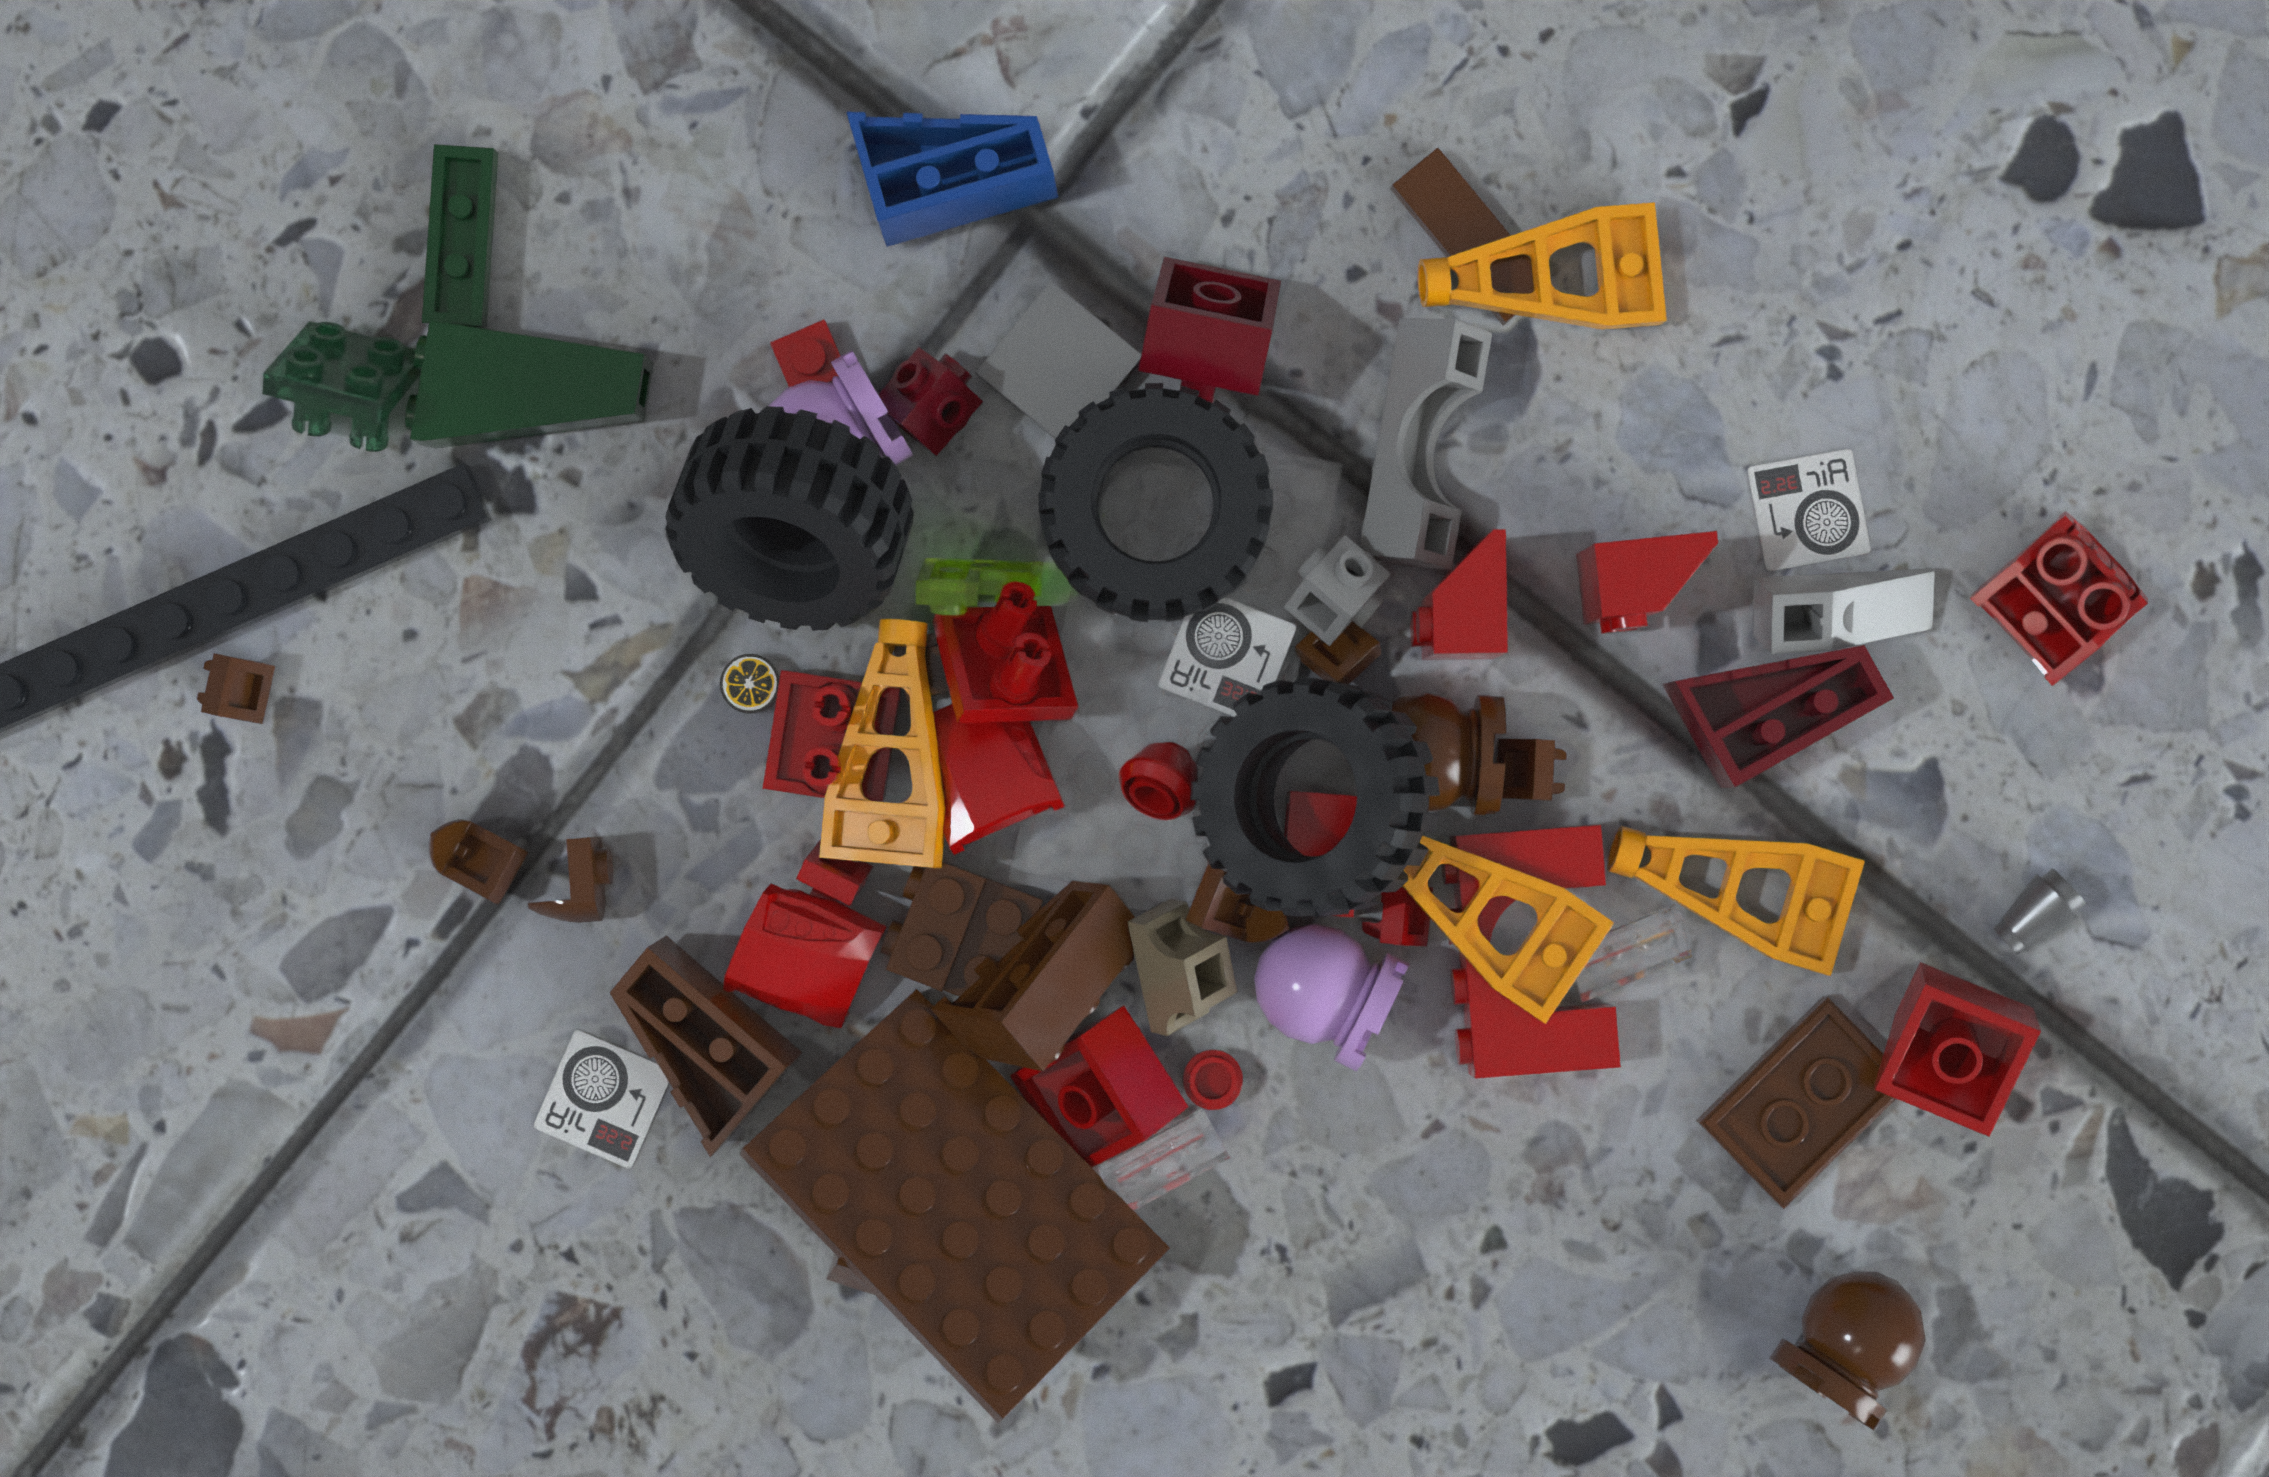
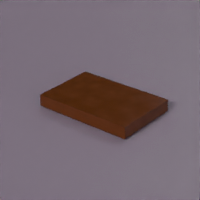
(1800, 1103)

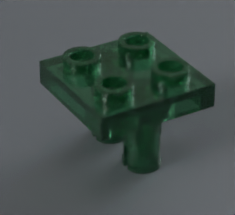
(344, 375)

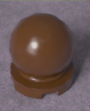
(1460, 748)
(1856, 1340)

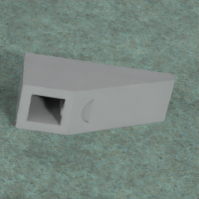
(1840, 608)

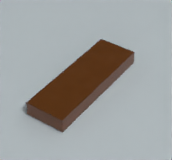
(1460, 220)

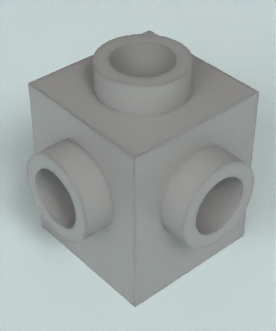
(1337, 589)

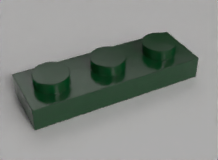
(460, 235)

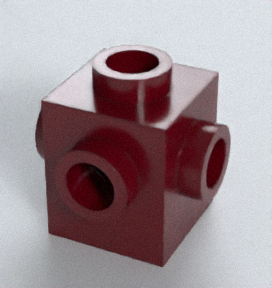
(930, 399)

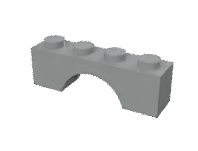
(1430, 375)

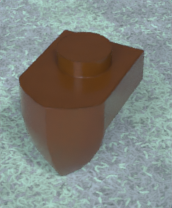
(475, 858)
(589, 871)
(1232, 914)

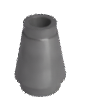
(2039, 911)

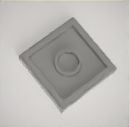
(1058, 361)

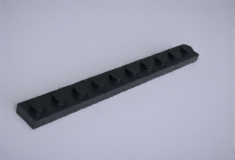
(239, 594)

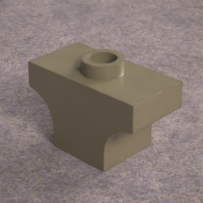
(1179, 966)

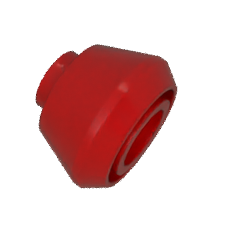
(1160, 781)

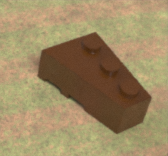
(1047, 982)
(703, 1039)

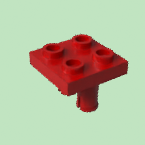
(1006, 661)
(810, 730)

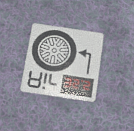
(1809, 510)
(1240, 662)
(602, 1099)

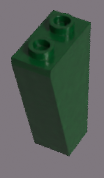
(513, 386)

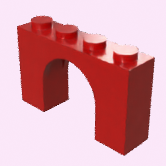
(1498, 1033)

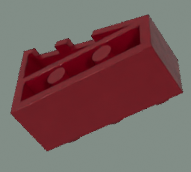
(1775, 709)

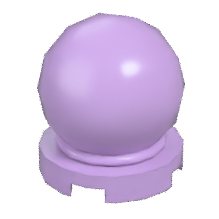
(850, 401)
(1323, 989)

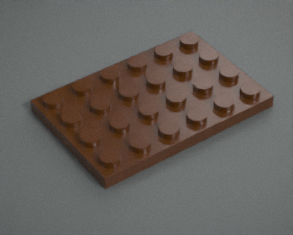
(955, 1204)

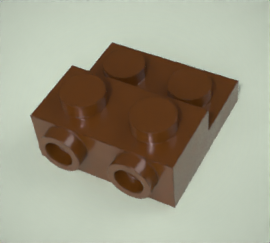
(955, 926)

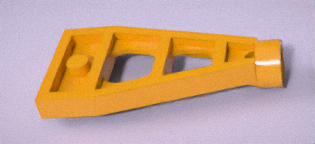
(1626, 268)
(886, 831)
(1813, 908)
(1551, 953)

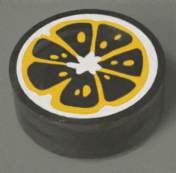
(750, 683)

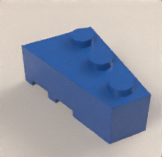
(950, 171)

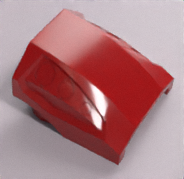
(2061, 597)
(990, 776)
(803, 955)

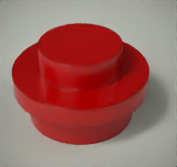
(1212, 1079)

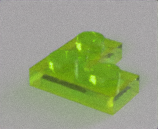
(959, 583)

